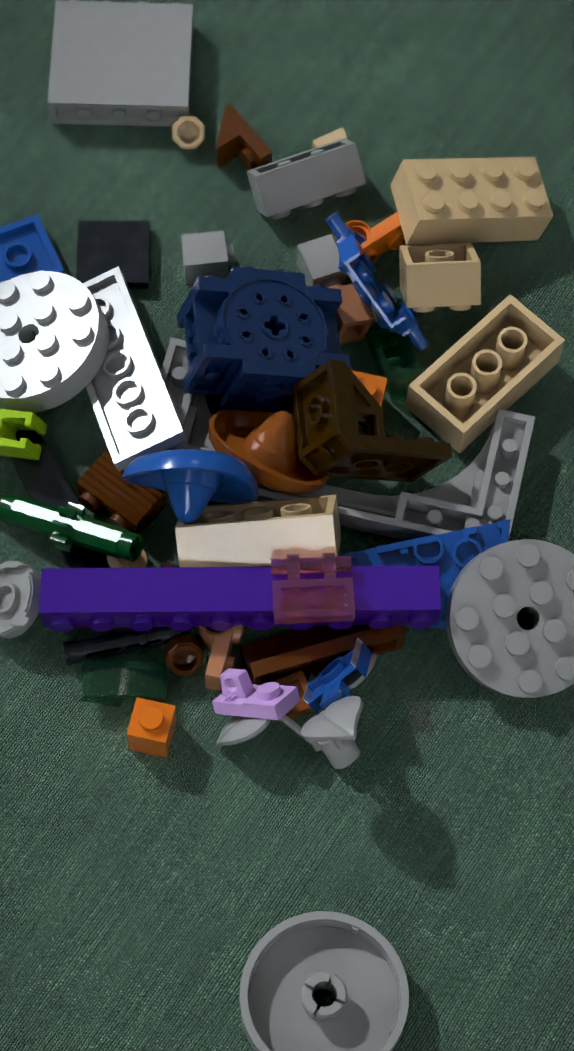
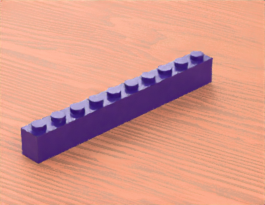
(225, 597)

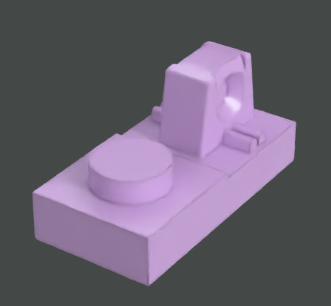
(251, 700)

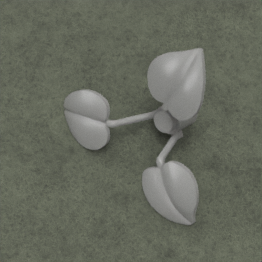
(328, 731)

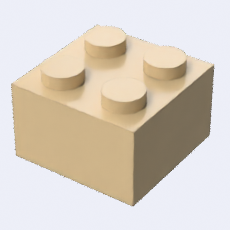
(440, 276)

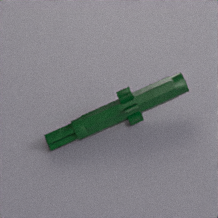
(71, 527)

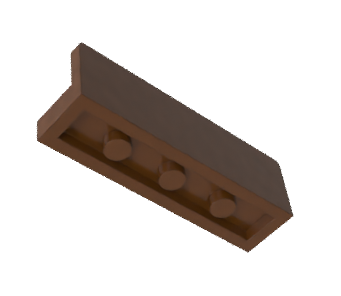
(313, 649)

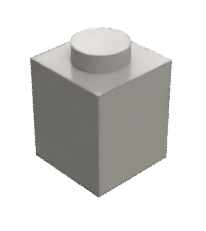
(206, 255)
(320, 262)

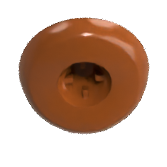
(266, 446)

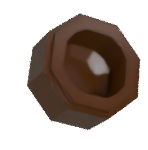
(183, 655)

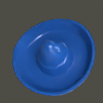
(194, 479)

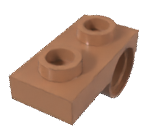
(221, 646)

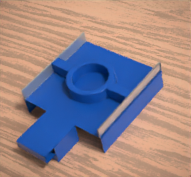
(324, 688)

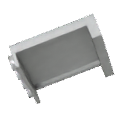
(120, 63)

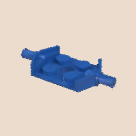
(377, 296)

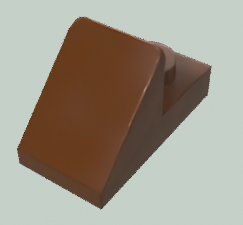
(240, 140)

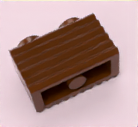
(123, 502)

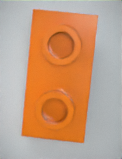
(381, 237)

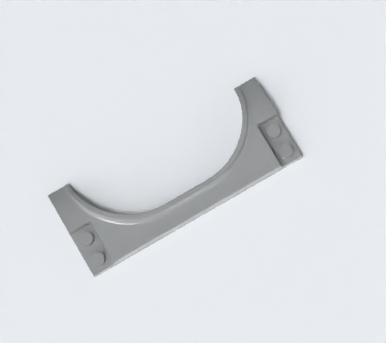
(475, 497)

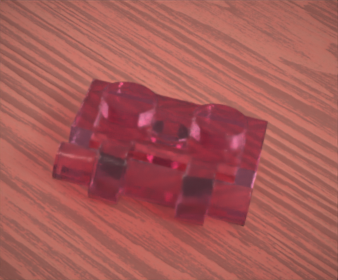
(312, 599)

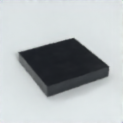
(114, 244)

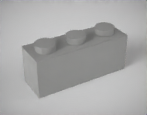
(306, 178)

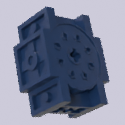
(257, 336)

